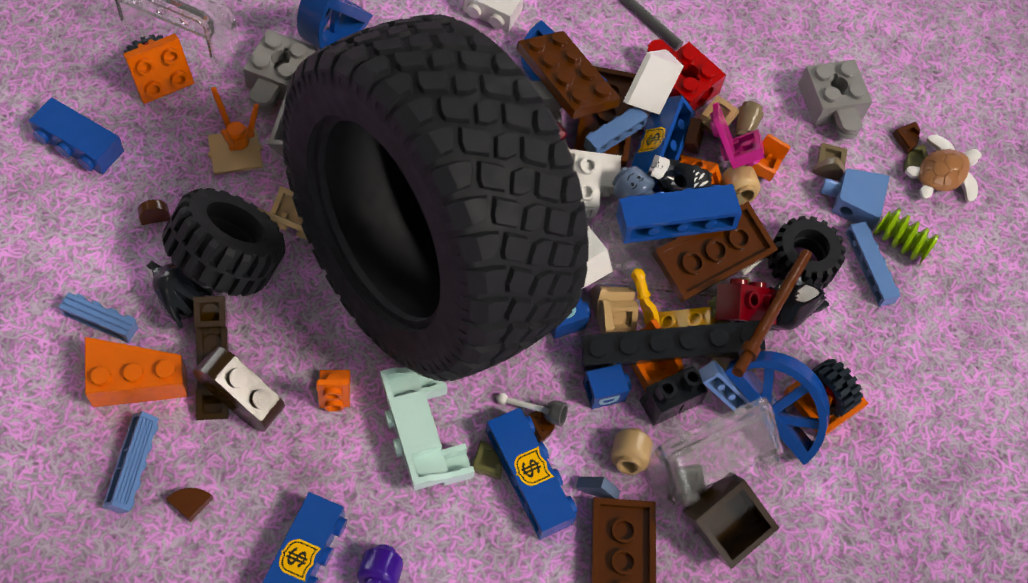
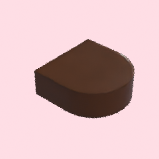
(153, 212)

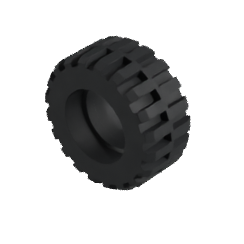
(223, 242)

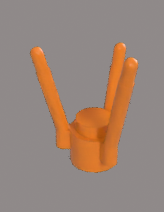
(236, 133)

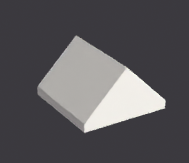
(654, 81)

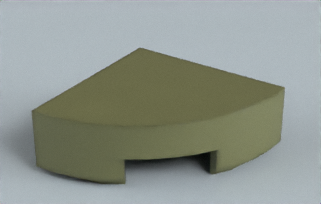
(915, 157)
(487, 461)

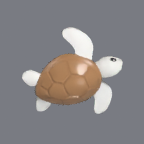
(946, 169)

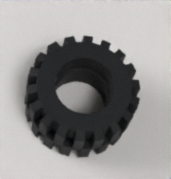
(814, 237)

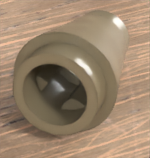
(749, 117)

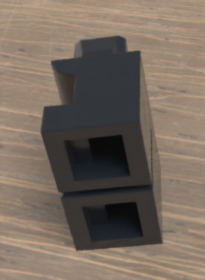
(673, 395)

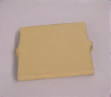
(229, 161)

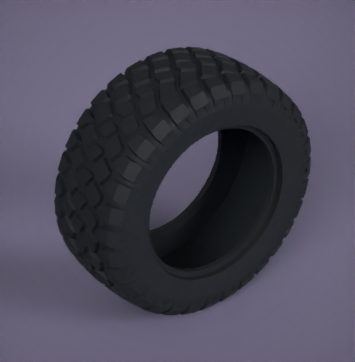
(435, 193)

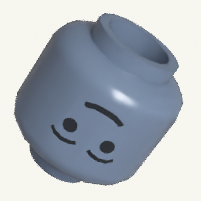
(632, 182)

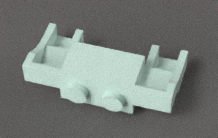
(416, 430)

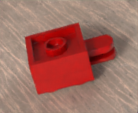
(705, 77)

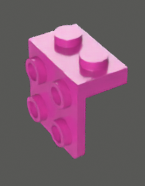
(739, 150)

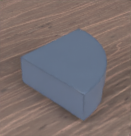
(598, 487)

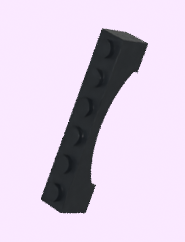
(666, 344)

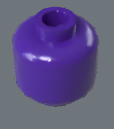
(380, 565)

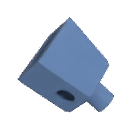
(858, 195)

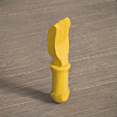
(648, 308)

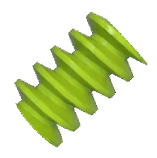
(906, 235)

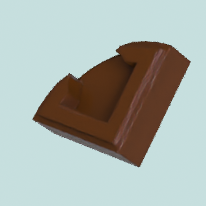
(907, 136)
(542, 427)
(189, 501)

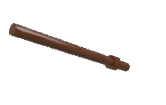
(751, 347)

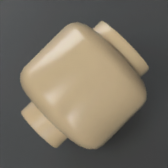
(744, 181)
(631, 451)

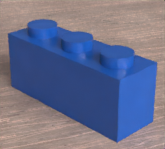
(76, 136)

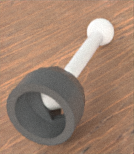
(554, 411)

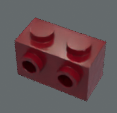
(743, 300)

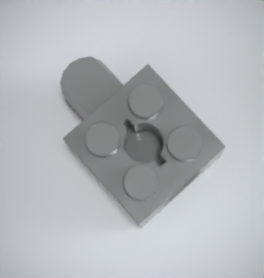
(272, 67)
(822, 90)

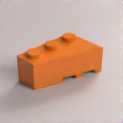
(131, 374)

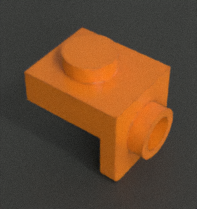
(774, 153)

